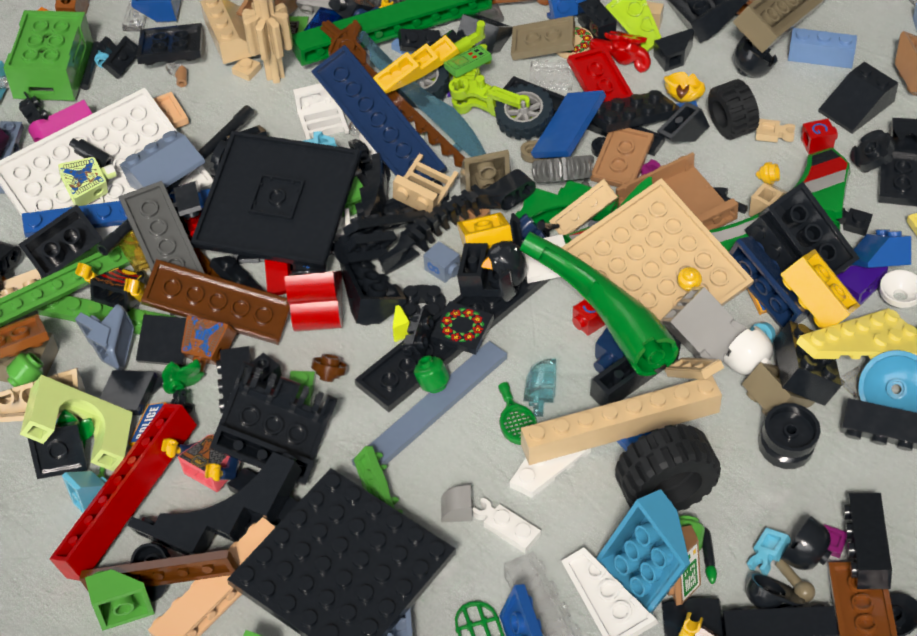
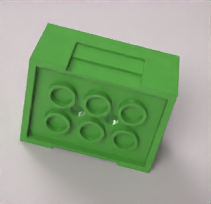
(62, 64)

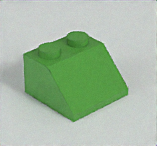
(117, 598)

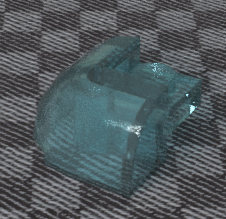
(540, 385)

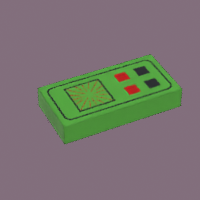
(467, 61)

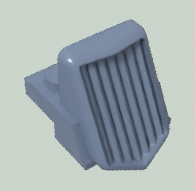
(110, 337)

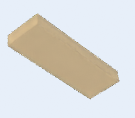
(584, 208)
(694, 368)

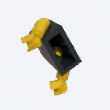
(114, 286)

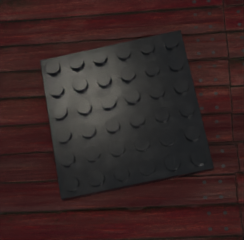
(341, 563)

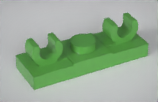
(372, 475)

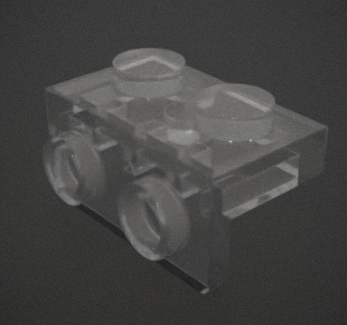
(551, 74)

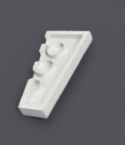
(607, 600)

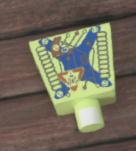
(85, 179)

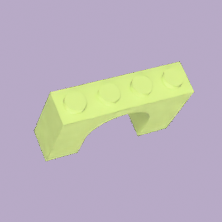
(110, 421)

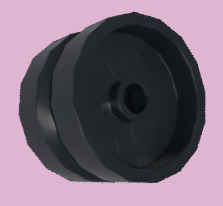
(789, 436)

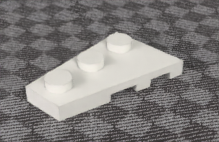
(536, 477)

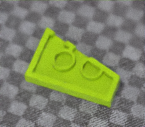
(635, 19)

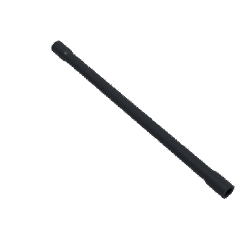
(239, 119)

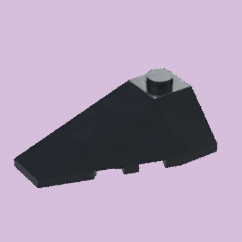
(370, 293)

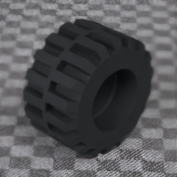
(733, 109)

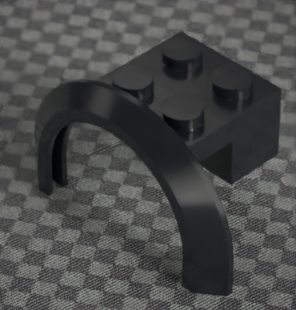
(474, 279)

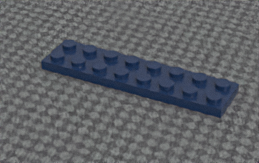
(374, 114)

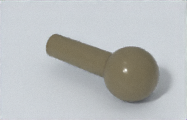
(802, 588)

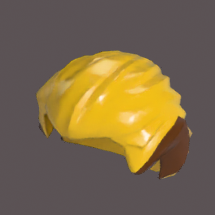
(683, 87)

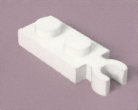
(507, 525)

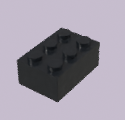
(62, 242)
(800, 372)

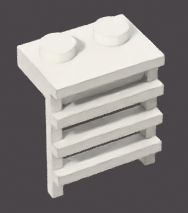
(318, 111)

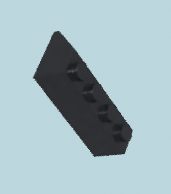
(808, 227)

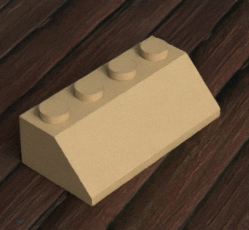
(226, 29)

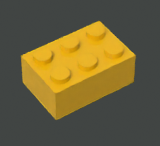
(819, 290)

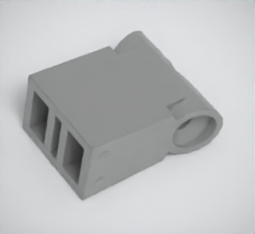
(702, 324)

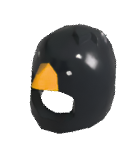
(505, 256)

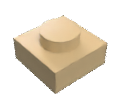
(246, 68)

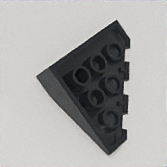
(705, 16)

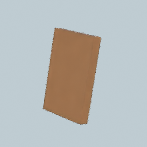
(622, 156)

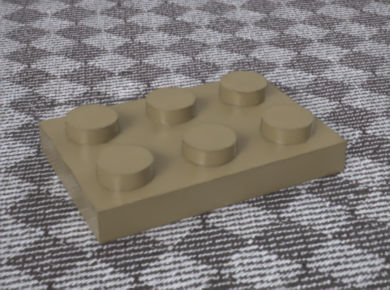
(543, 38)

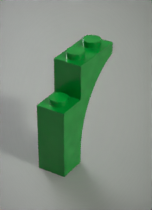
(547, 204)

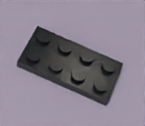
(634, 111)

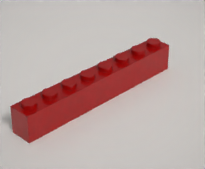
(122, 493)

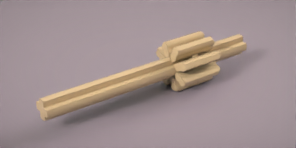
(268, 34)

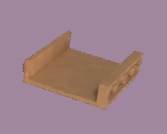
(691, 189)

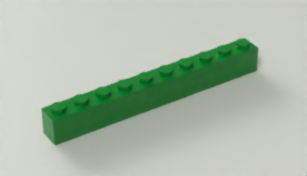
(385, 23)

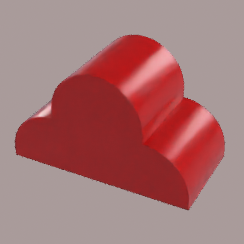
(315, 300)

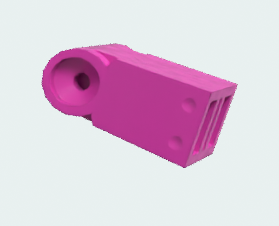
(42, 128)

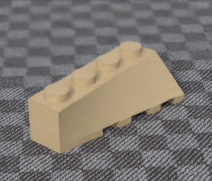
(14, 400)

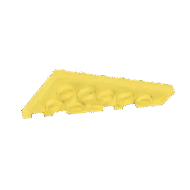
(861, 337)

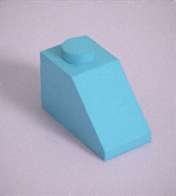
(83, 487)

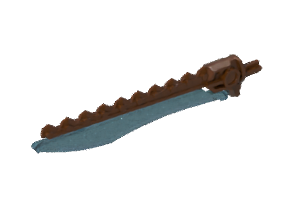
(438, 111)

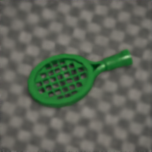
(504, 389)

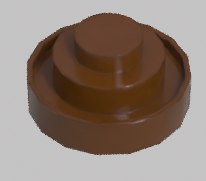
(329, 367)

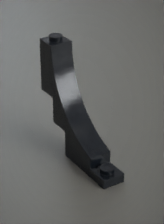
(194, 530)

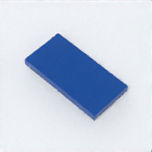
(568, 124)

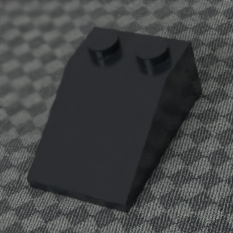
(859, 97)

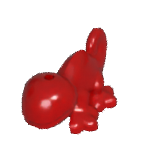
(625, 49)

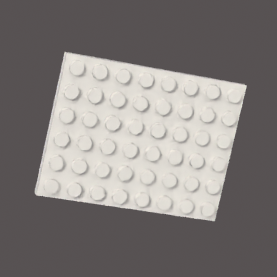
(120, 129)

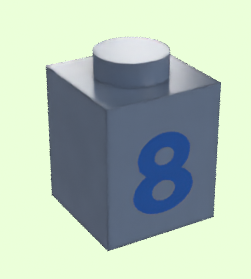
(441, 262)

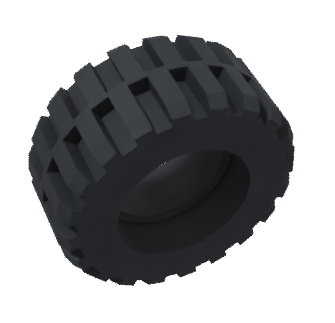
(670, 460)

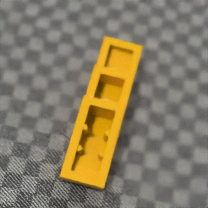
(415, 66)

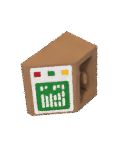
(691, 577)

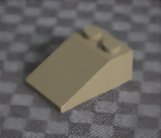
(484, 169)

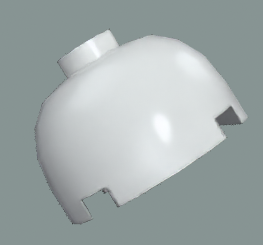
(749, 350)

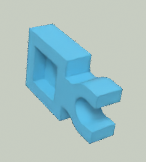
(768, 548)

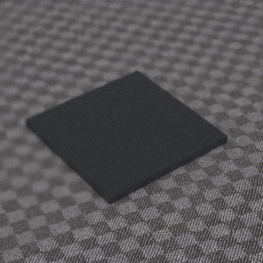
(277, 199)

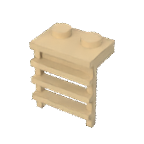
(417, 195)

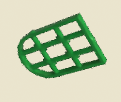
(483, 622)

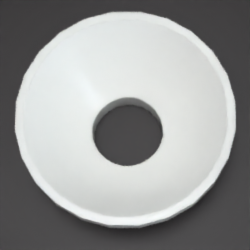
(899, 282)

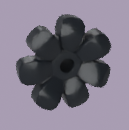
(180, 398)

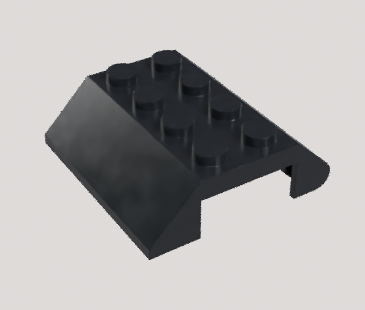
(271, 421)

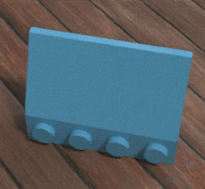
(647, 550)

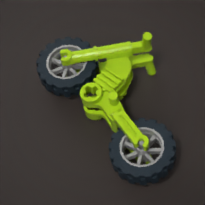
(495, 100)

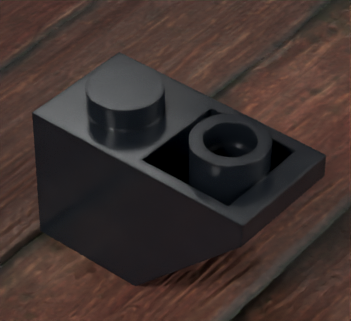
(673, 49)
(189, 199)

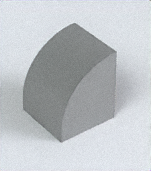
(457, 504)

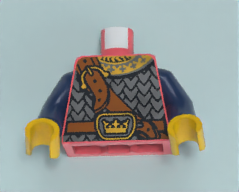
(202, 463)

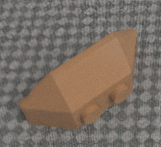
(907, 60)

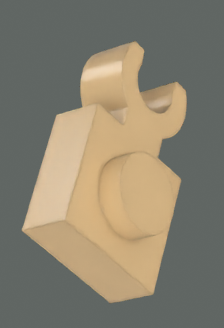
(772, 130)

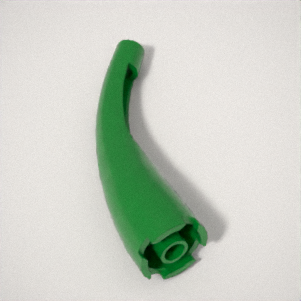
(632, 325)

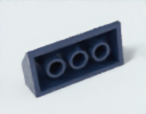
(768, 284)

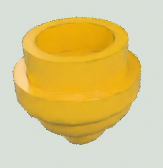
(769, 173)
(689, 278)

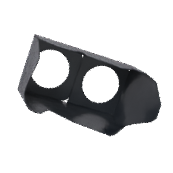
(904, 133)

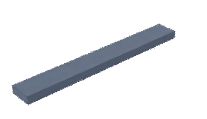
(435, 405)

